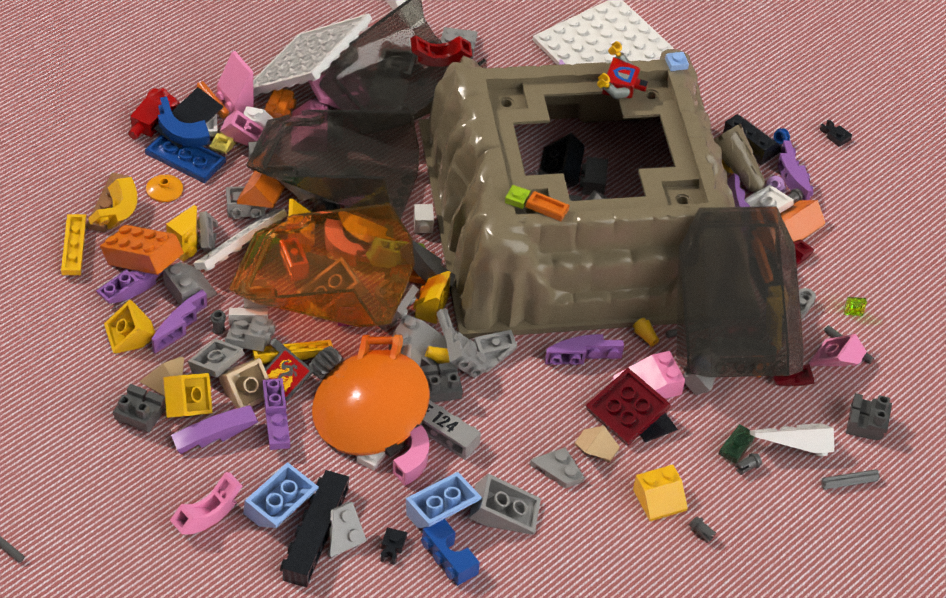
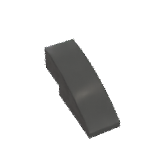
(428, 264)

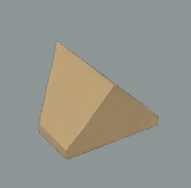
(155, 378)
(598, 442)

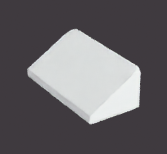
(246, 314)

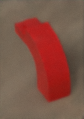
(440, 54)

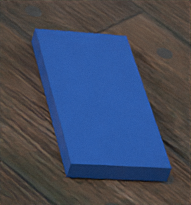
(192, 161)

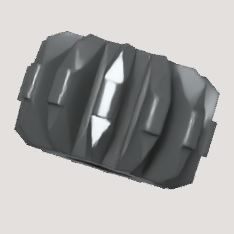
(325, 362)

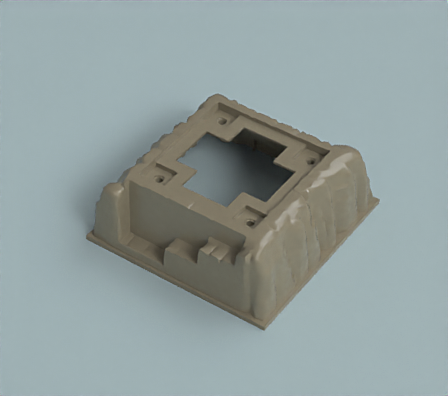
(606, 256)

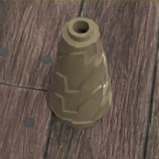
(740, 158)

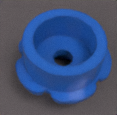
(781, 135)

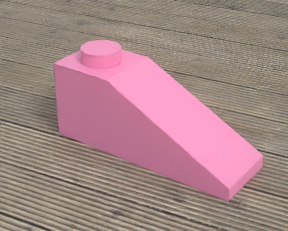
(241, 128)

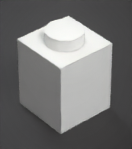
(423, 218)

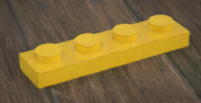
(73, 244)
(302, 350)

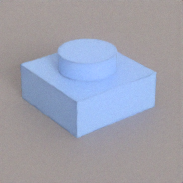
(676, 61)

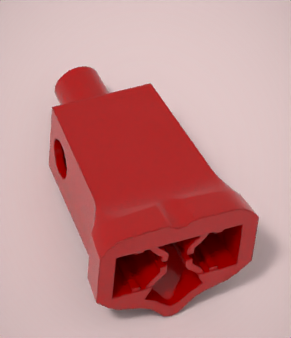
(146, 114)

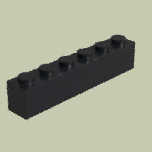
(314, 531)

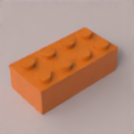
(141, 249)

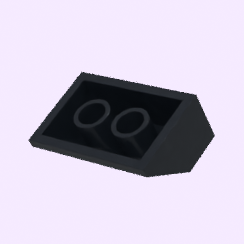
(763, 145)
(564, 157)

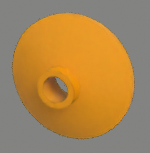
(164, 188)

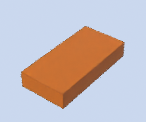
(547, 206)

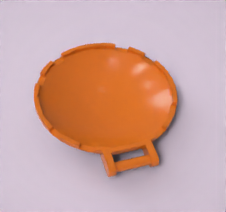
(371, 399)

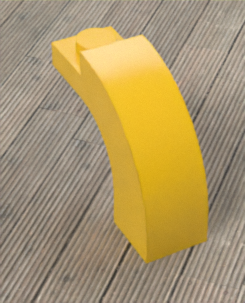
(124, 203)

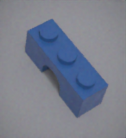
(457, 564)

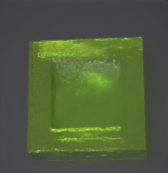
(855, 306)

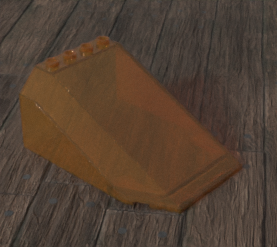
(330, 265)

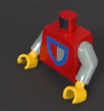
(621, 77)

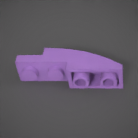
(793, 173)
(127, 286)
(578, 348)
(276, 414)

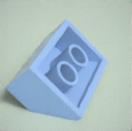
(278, 497)
(440, 500)

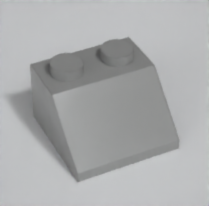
(185, 281)

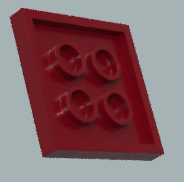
(628, 406)

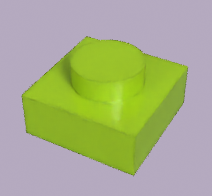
(517, 196)

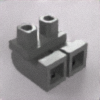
(443, 382)
(140, 408)
(869, 418)

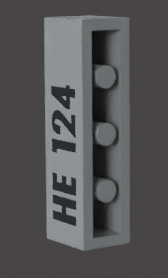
(450, 431)

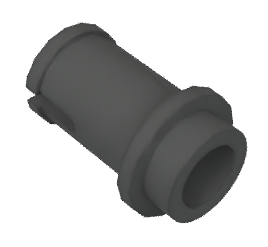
(796, 195)
(218, 318)
(749, 463)
(702, 529)

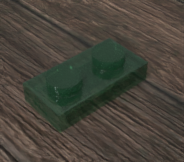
(737, 444)

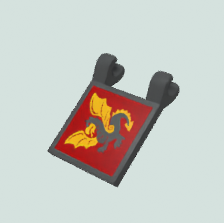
(288, 367)

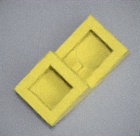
(222, 143)

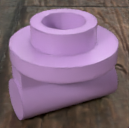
(777, 182)

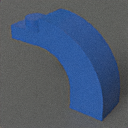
(183, 133)

